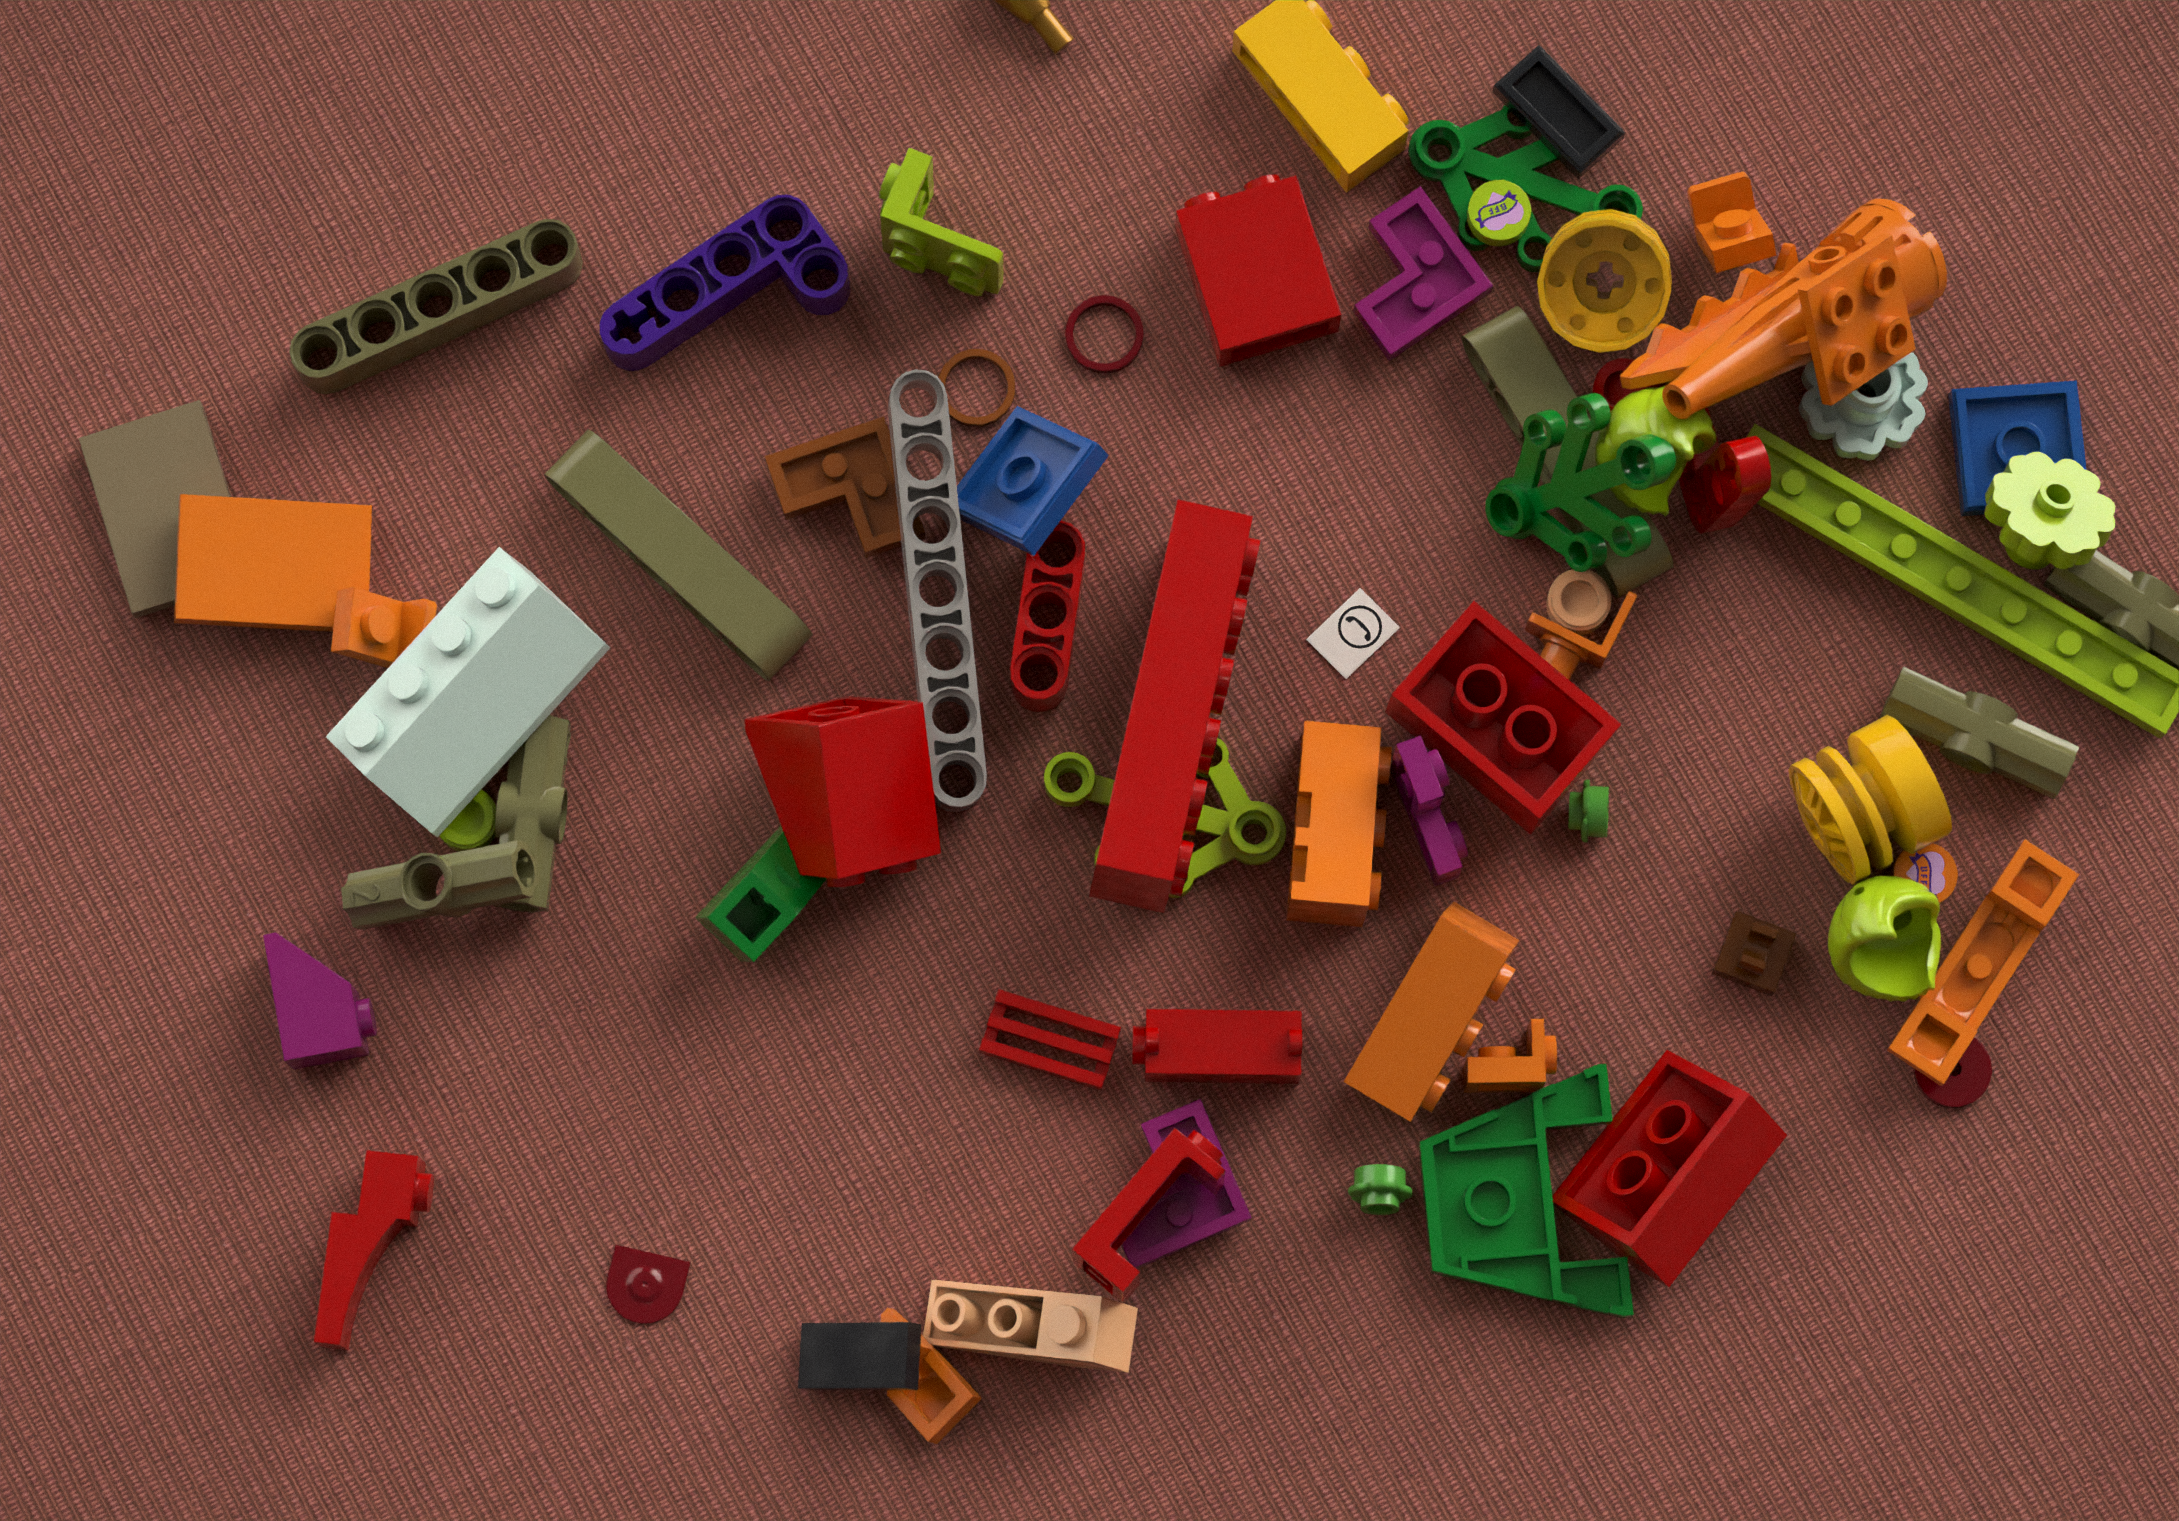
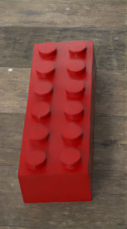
(1169, 719)

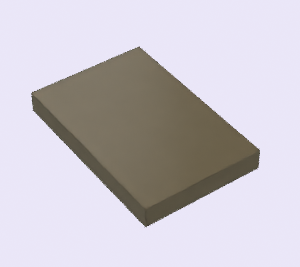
(138, 485)

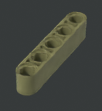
(404, 304)
(1526, 381)
(678, 555)

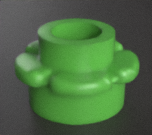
(1589, 811)
(1379, 1188)

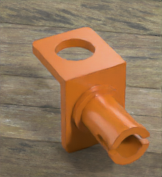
(1566, 649)

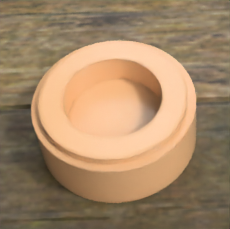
(1579, 601)

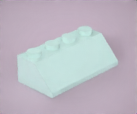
(467, 692)

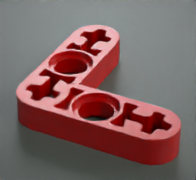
(1725, 482)

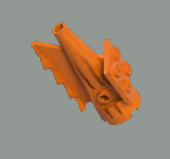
(1835, 308)

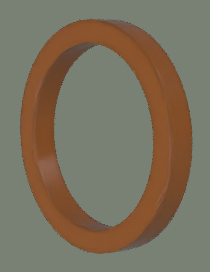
(999, 362)

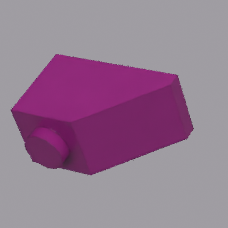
(315, 1008)

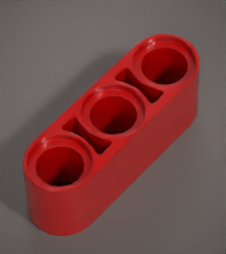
(1048, 646)

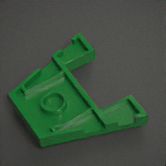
(1494, 1200)

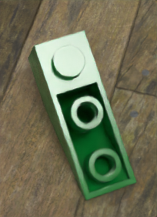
(759, 900)

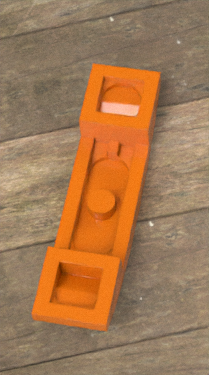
(1982, 962)

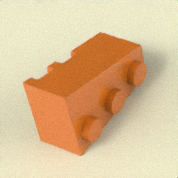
(1337, 824)
(1434, 1013)

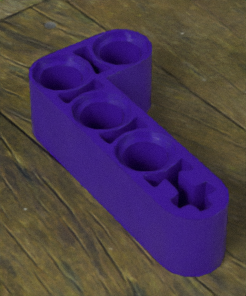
(721, 293)

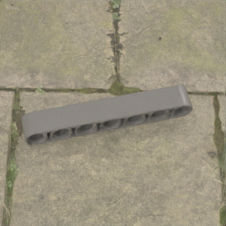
(939, 559)

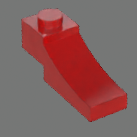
(390, 1198)

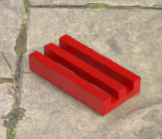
(997, 1022)

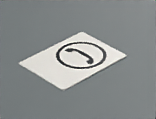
(1353, 633)

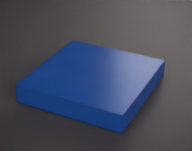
(2009, 422)
(1027, 479)

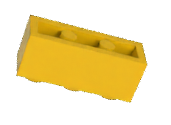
(1322, 89)

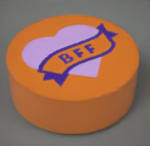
(1929, 866)

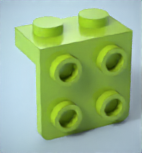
(922, 244)

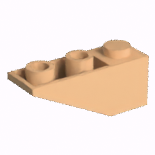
(1031, 1325)

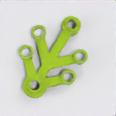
(1224, 824)

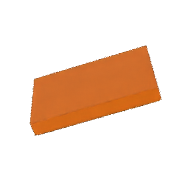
(268, 561)

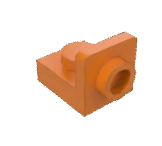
(1729, 223)
(377, 626)
(1501, 1069)

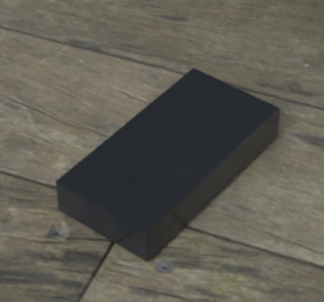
(1558, 112)
(859, 1356)

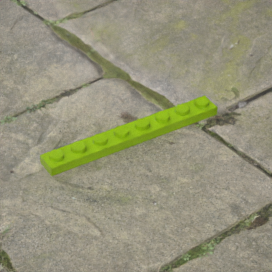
(1969, 587)

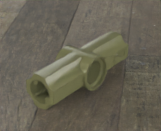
(2124, 602)
(1980, 733)
(535, 804)
(470, 881)

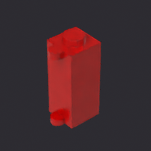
(1219, 1046)

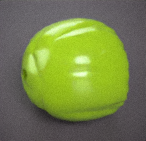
(1644, 414)
(1886, 938)

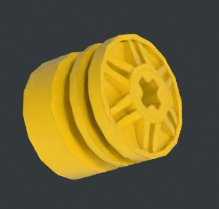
(1599, 318)
(1881, 794)

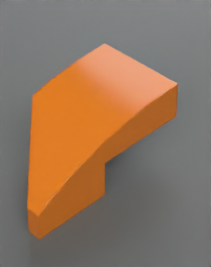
(941, 1394)

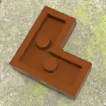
(843, 467)

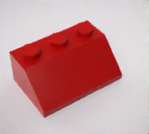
(1502, 717)
(1669, 1166)

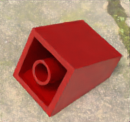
(850, 785)

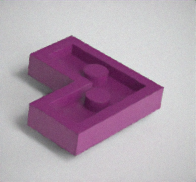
(1435, 276)
(1421, 784)
(1188, 1209)

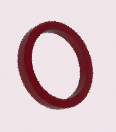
(1099, 301)

